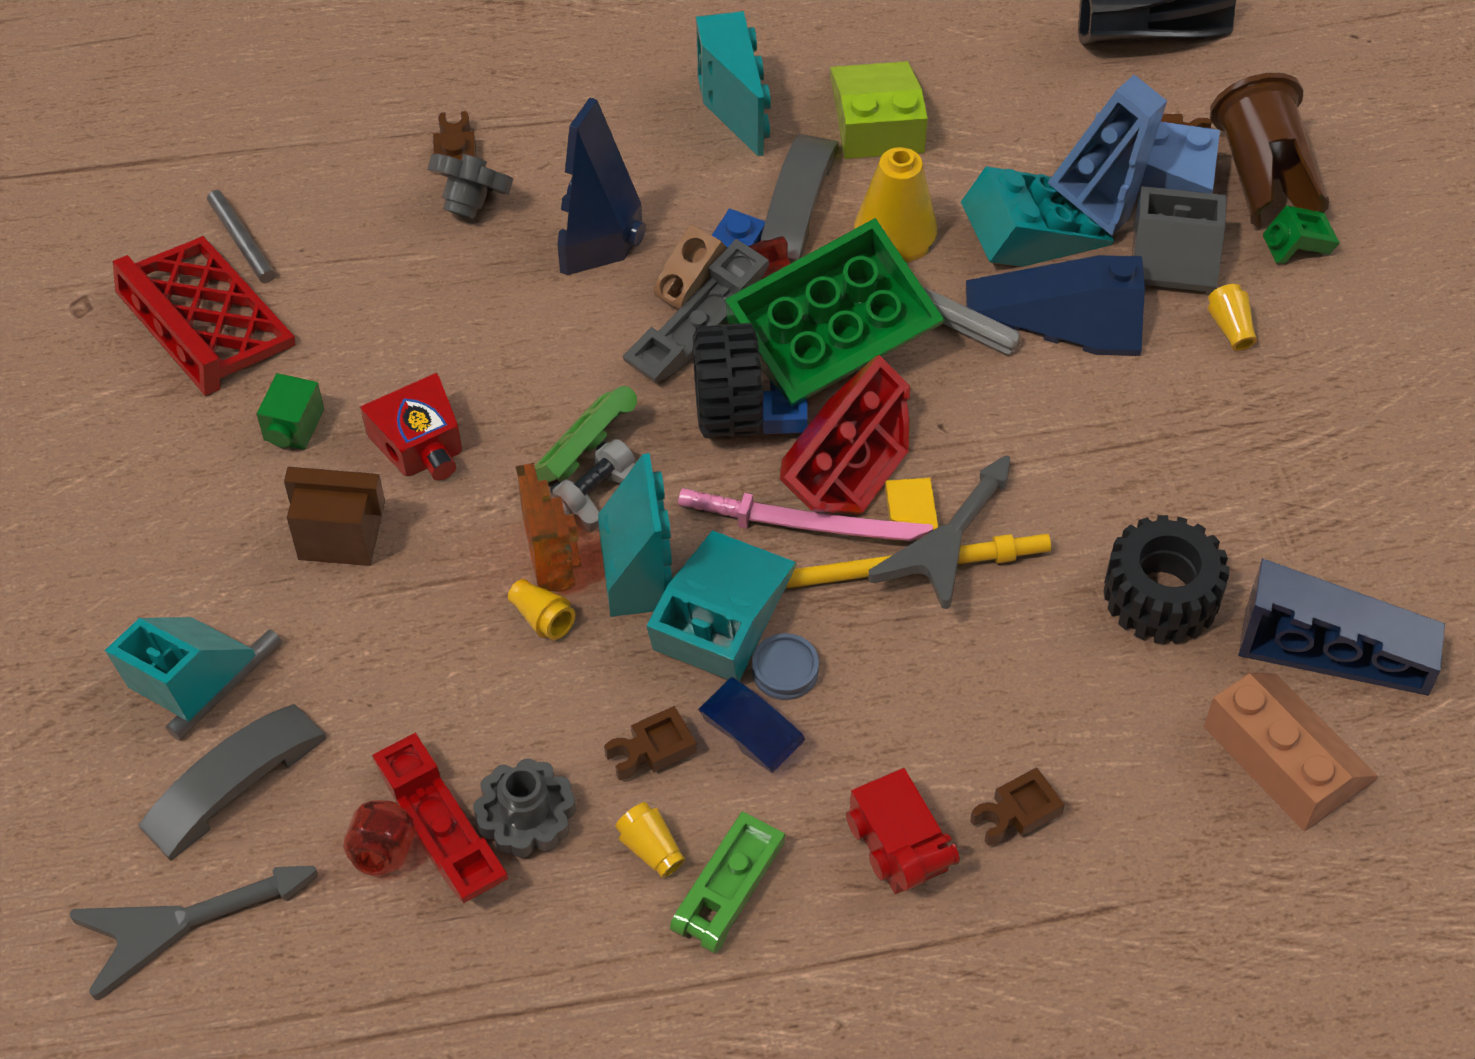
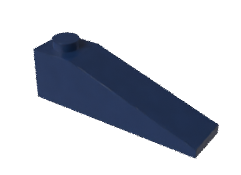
(599, 198)
(1078, 300)

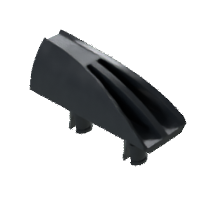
(1153, 19)

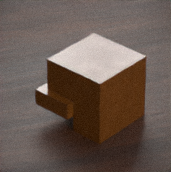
(334, 514)

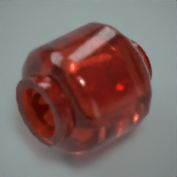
(379, 837)

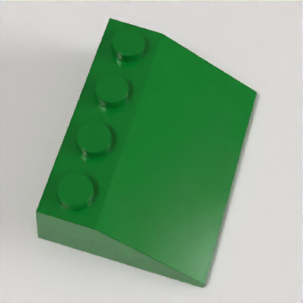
(834, 312)

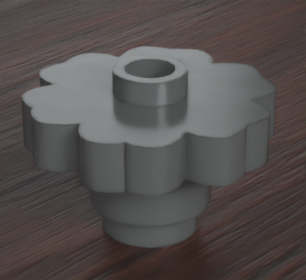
(467, 183)
(524, 808)

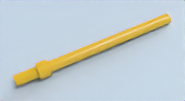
(1001, 549)

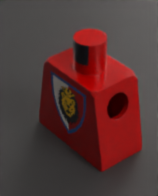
(415, 428)

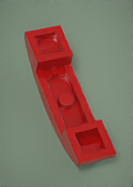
(439, 821)

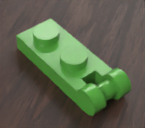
(584, 434)
(728, 881)

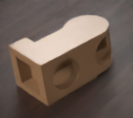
(687, 266)

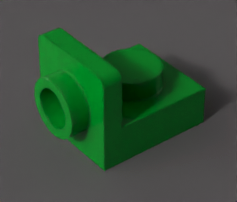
(1299, 229)

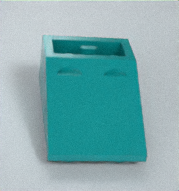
(732, 76)
(1027, 220)
(636, 541)
(719, 605)

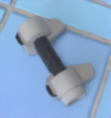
(612, 464)

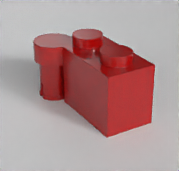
(899, 832)

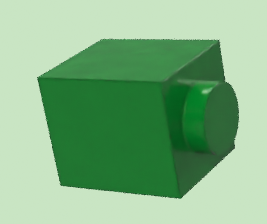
(290, 411)

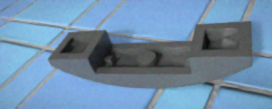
(798, 191)
(671, 348)
(224, 774)

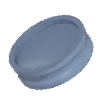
(785, 666)

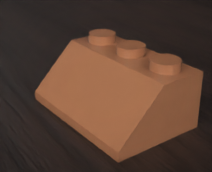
(1286, 747)

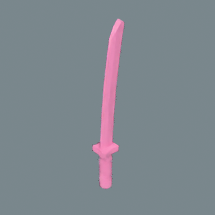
(751, 511)

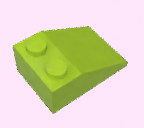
(878, 108)

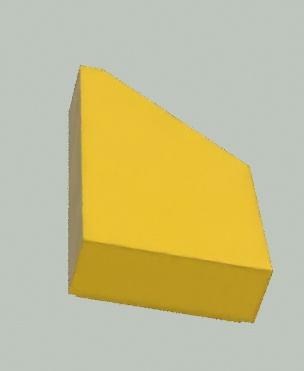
(911, 501)

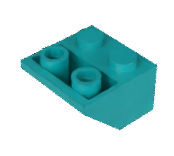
(177, 662)

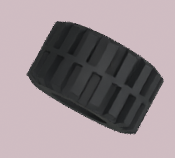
(727, 380)
(1170, 549)

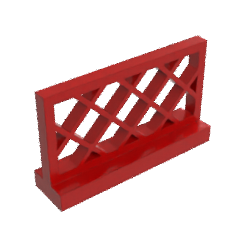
(173, 323)

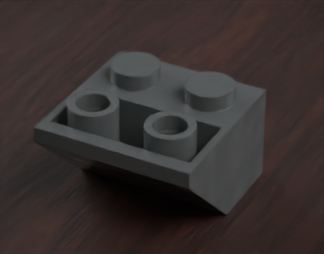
(1179, 237)

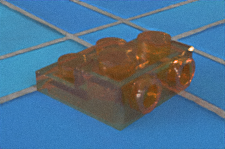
(549, 532)

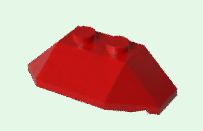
(851, 443)

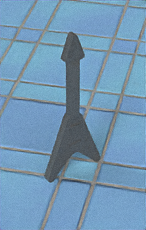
(939, 550)
(150, 930)

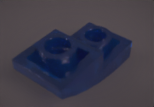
(752, 724)

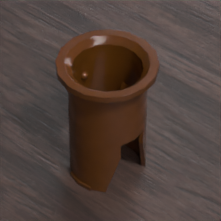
(1269, 141)

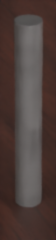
(241, 236)
(262, 647)

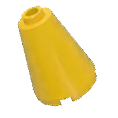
(901, 203)

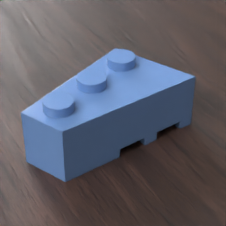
(1112, 155)
(1182, 158)

